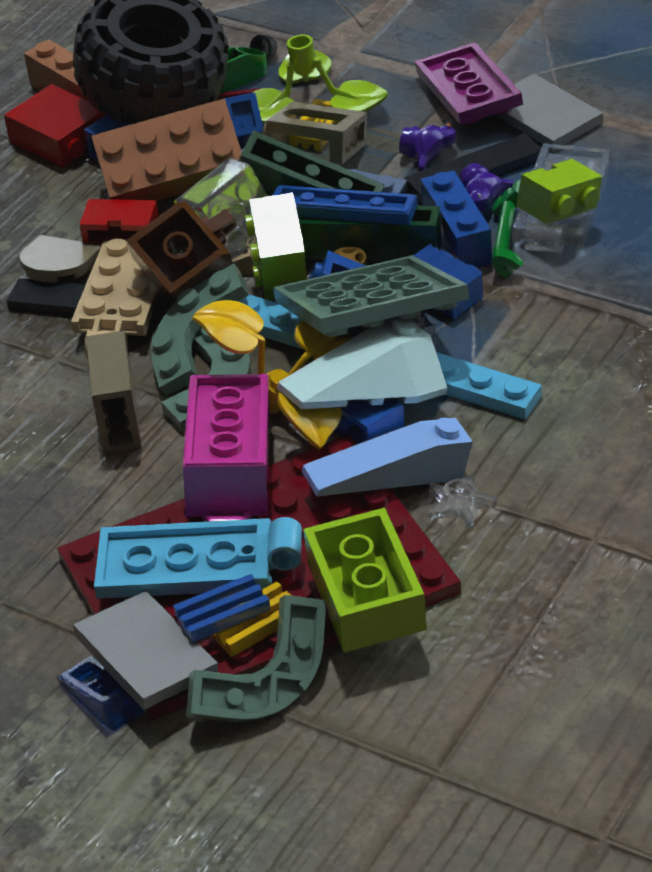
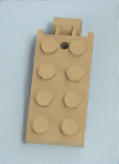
(115, 295)

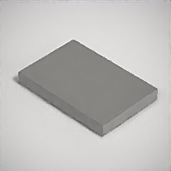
(550, 113)
(143, 649)

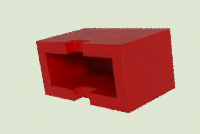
(115, 219)

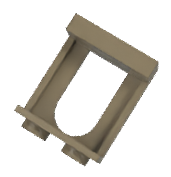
(344, 138)

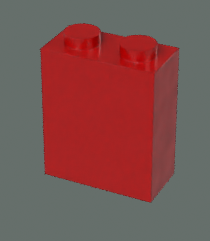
(52, 125)

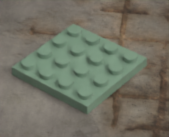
(371, 295)

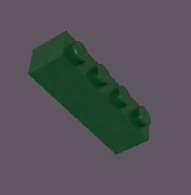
(288, 166)
(378, 240)

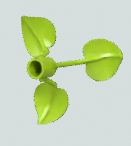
(307, 64)

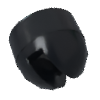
(264, 43)

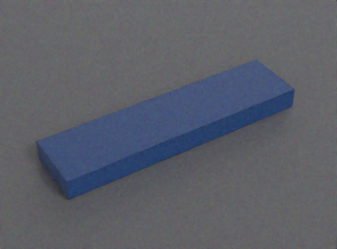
(352, 204)

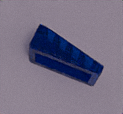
(100, 694)

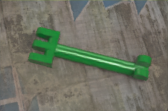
(504, 207)

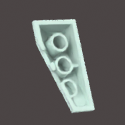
(372, 366)

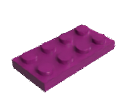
(469, 83)

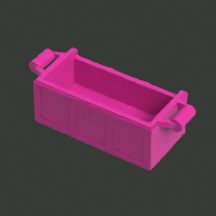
(227, 447)

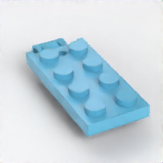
(193, 555)

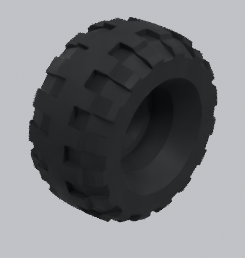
(149, 57)

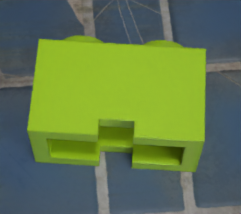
(559, 192)

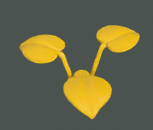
(237, 331)

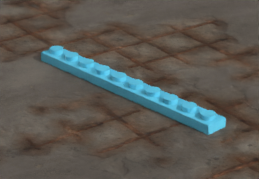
(463, 379)

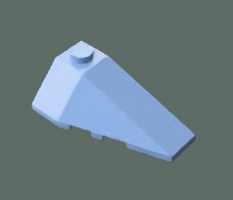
(399, 458)

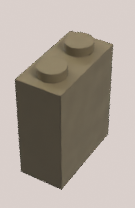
(113, 392)

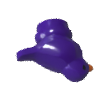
(426, 143)
(483, 185)

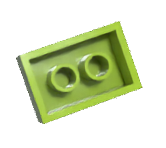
(365, 580)

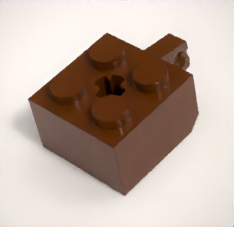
(182, 232)

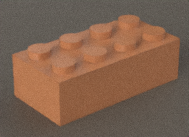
(166, 152)

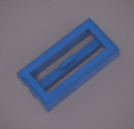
(219, 605)

